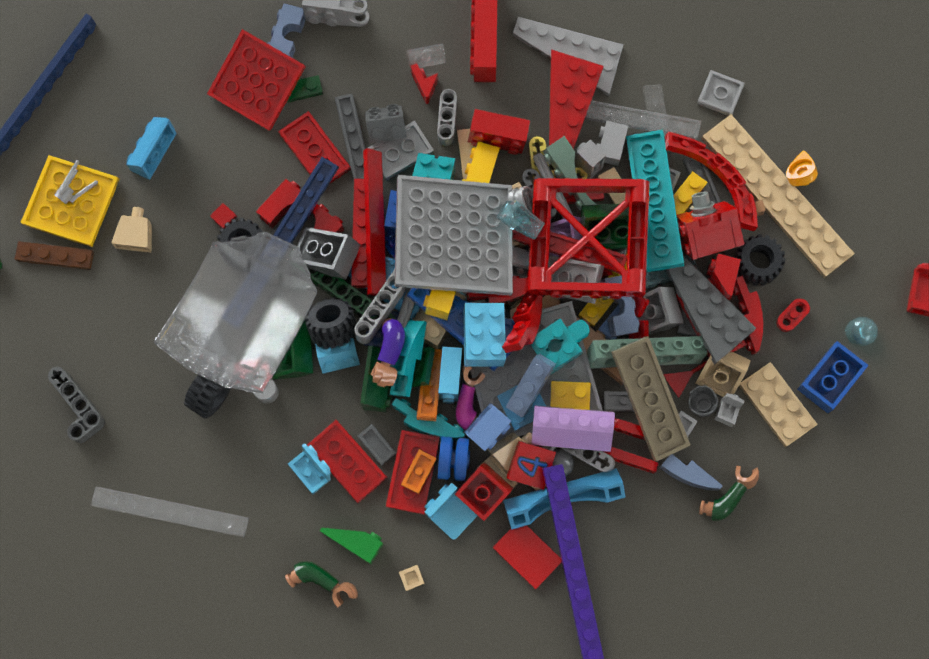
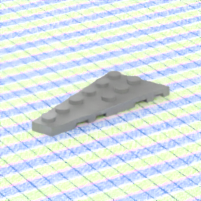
(586, 47)

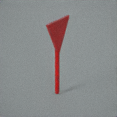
(679, 380)

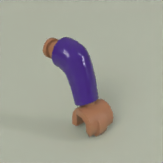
(392, 345)

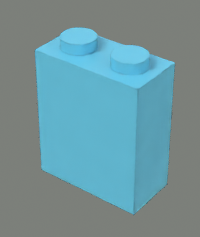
(450, 374)

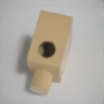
(133, 232)
(505, 448)

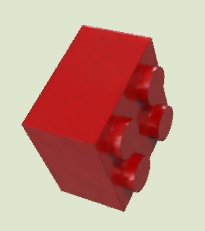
(484, 491)

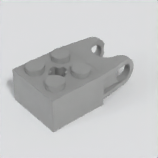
(335, 12)

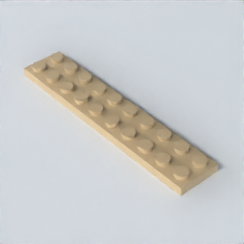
(781, 199)

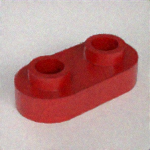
(792, 316)

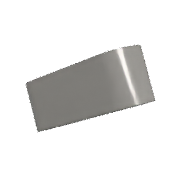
(450, 109)

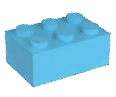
(484, 334)

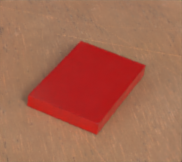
(527, 555)

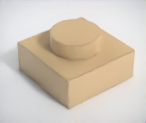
(411, 578)

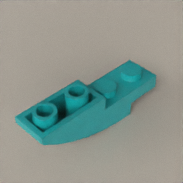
(410, 353)
(434, 428)

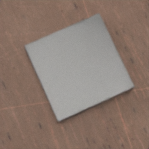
(720, 93)

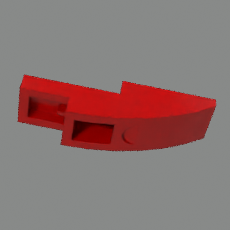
(519, 290)
(751, 307)
(527, 323)

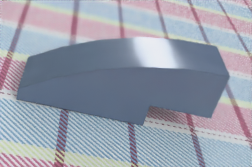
(690, 474)

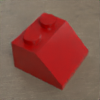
(723, 273)

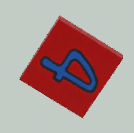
(528, 464)

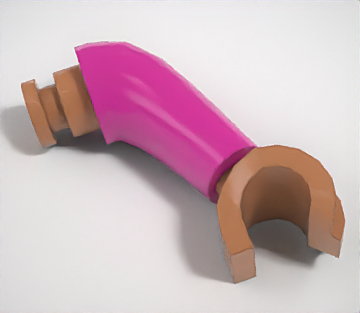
(464, 410)

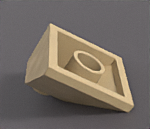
(724, 375)

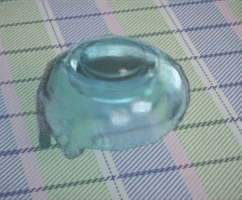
(861, 331)

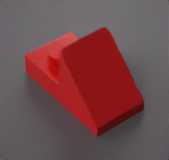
(425, 84)

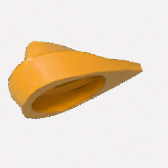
(802, 170)

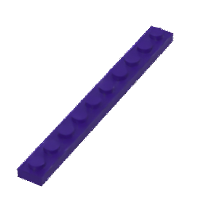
(572, 562)

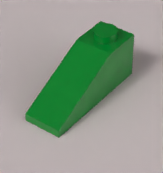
(360, 543)

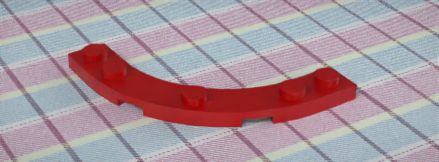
(723, 169)

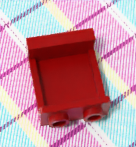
(919, 293)

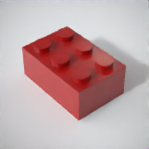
(499, 130)

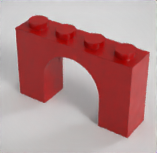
(282, 199)

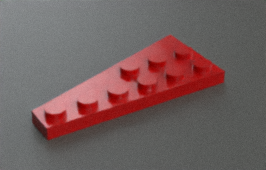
(570, 95)

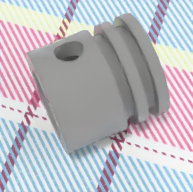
(270, 393)

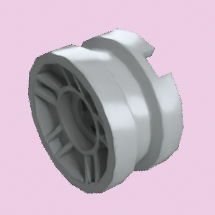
(523, 196)

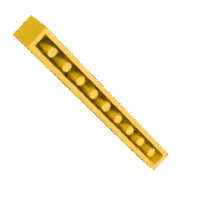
(480, 170)

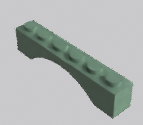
(562, 158)

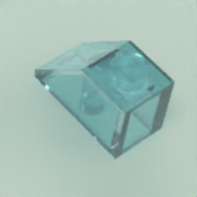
(520, 219)

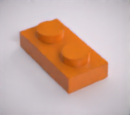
(418, 471)

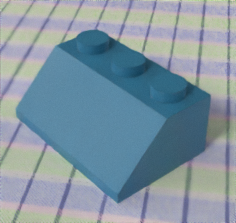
(151, 147)

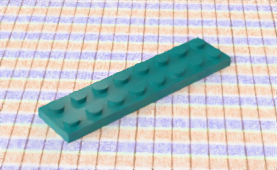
(650, 163)

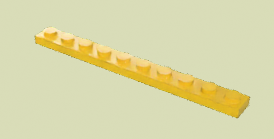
(682, 199)

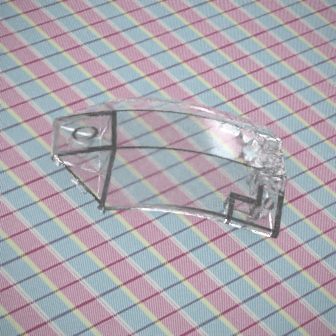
(241, 312)

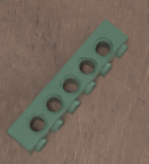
(667, 350)

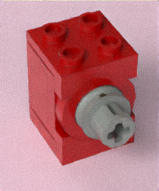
(709, 227)

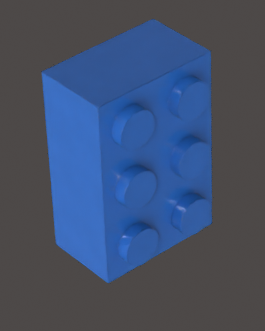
(832, 377)

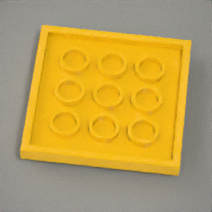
(75, 220)

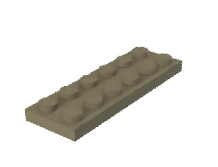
(650, 398)

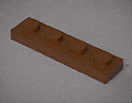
(54, 255)

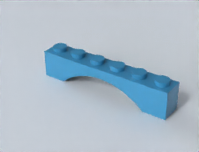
(598, 487)

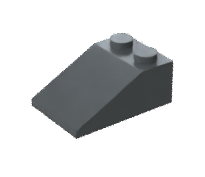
(328, 251)

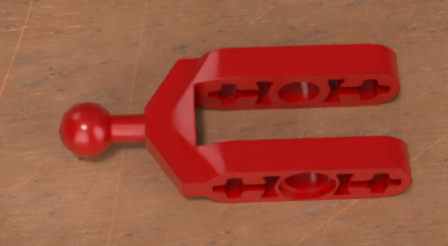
(629, 458)

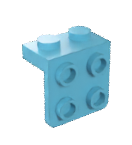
(337, 357)
(310, 470)
(450, 512)

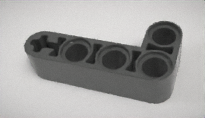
(74, 401)

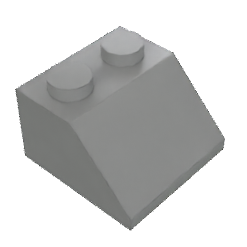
(662, 310)

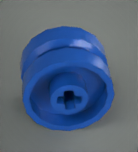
(455, 459)

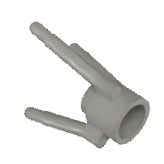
(65, 193)

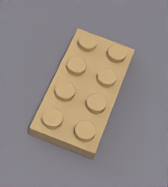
(777, 404)

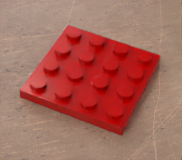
(256, 80)

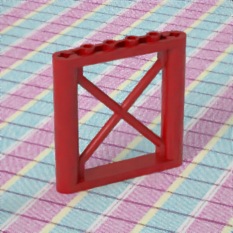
(633, 278)

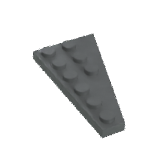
(710, 311)

